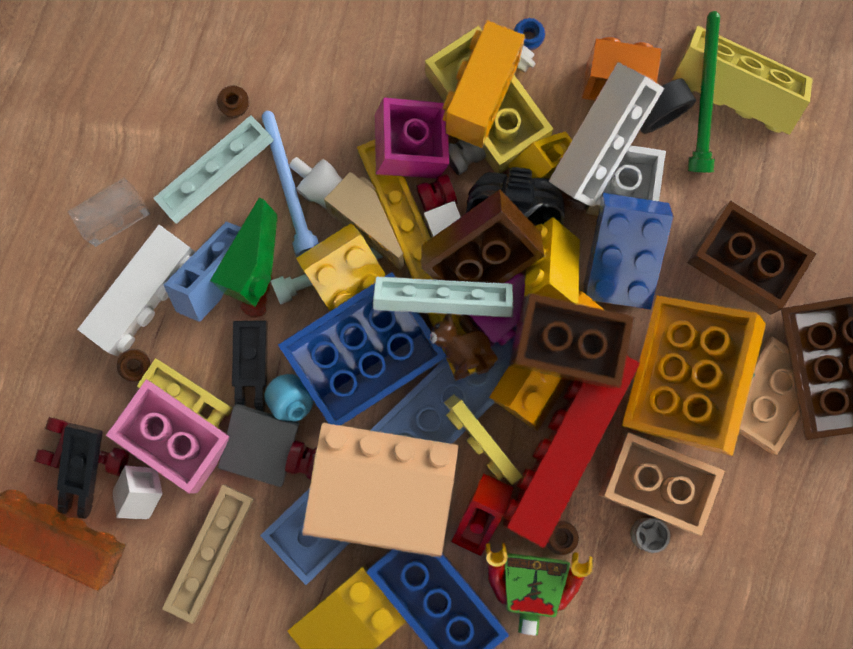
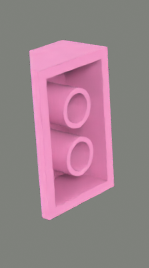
(169, 437)

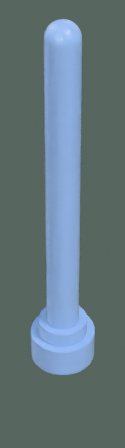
(303, 238)

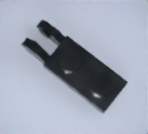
(250, 360)
(78, 468)

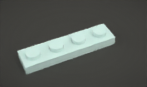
(213, 169)
(443, 296)

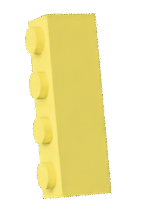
(749, 83)

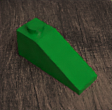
(249, 260)

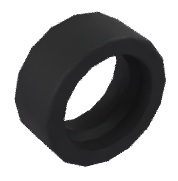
(670, 105)

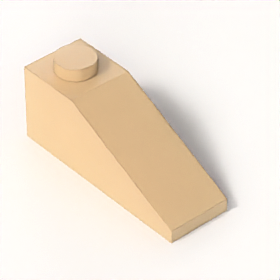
(357, 203)

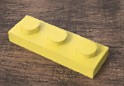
(480, 440)

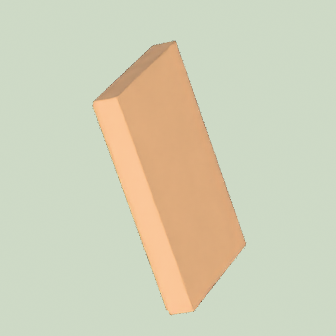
(772, 399)

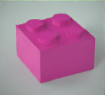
(411, 138)

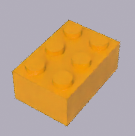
(482, 83)

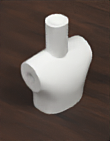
(317, 181)

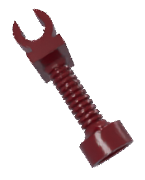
(113, 461)

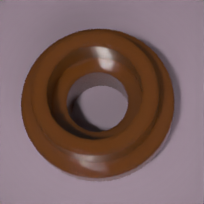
(236, 109)
(133, 374)
(572, 539)

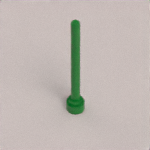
(702, 158)

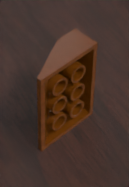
(822, 364)

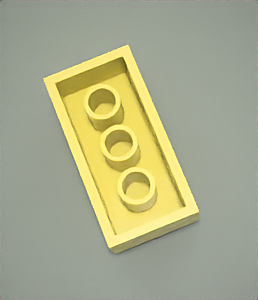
(518, 118)

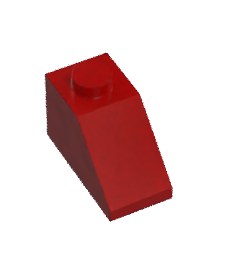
(482, 514)

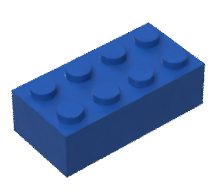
(436, 601)

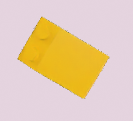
(349, 618)

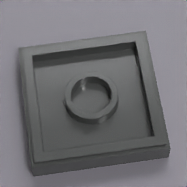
(258, 445)

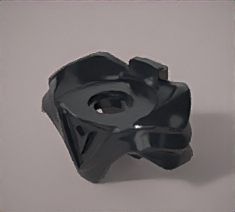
(532, 196)

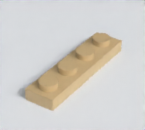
(208, 554)

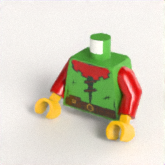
(534, 584)

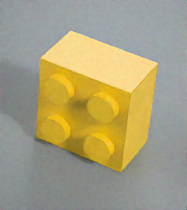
(340, 266)

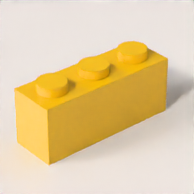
(558, 271)

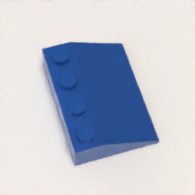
(359, 355)

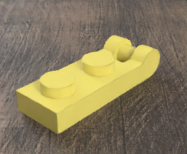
(186, 391)

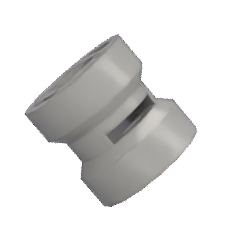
(463, 154)
(656, 535)

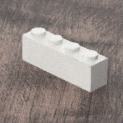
(606, 134)
(136, 293)

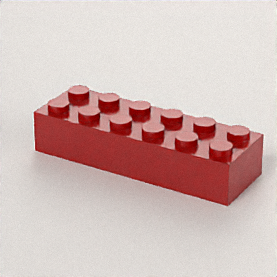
(563, 457)

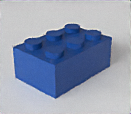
(627, 250)

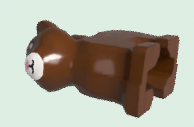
(464, 350)

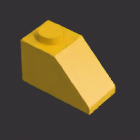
(543, 155)

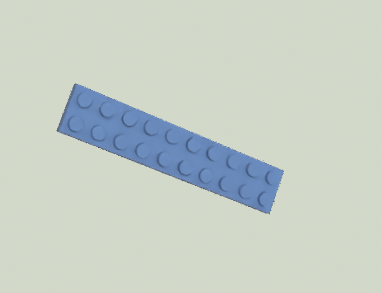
(417, 415)

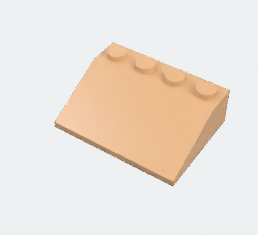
(380, 490)

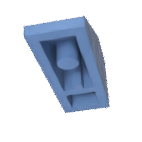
(190, 286)

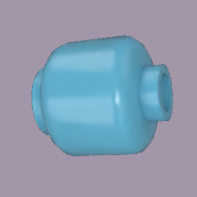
(288, 398)

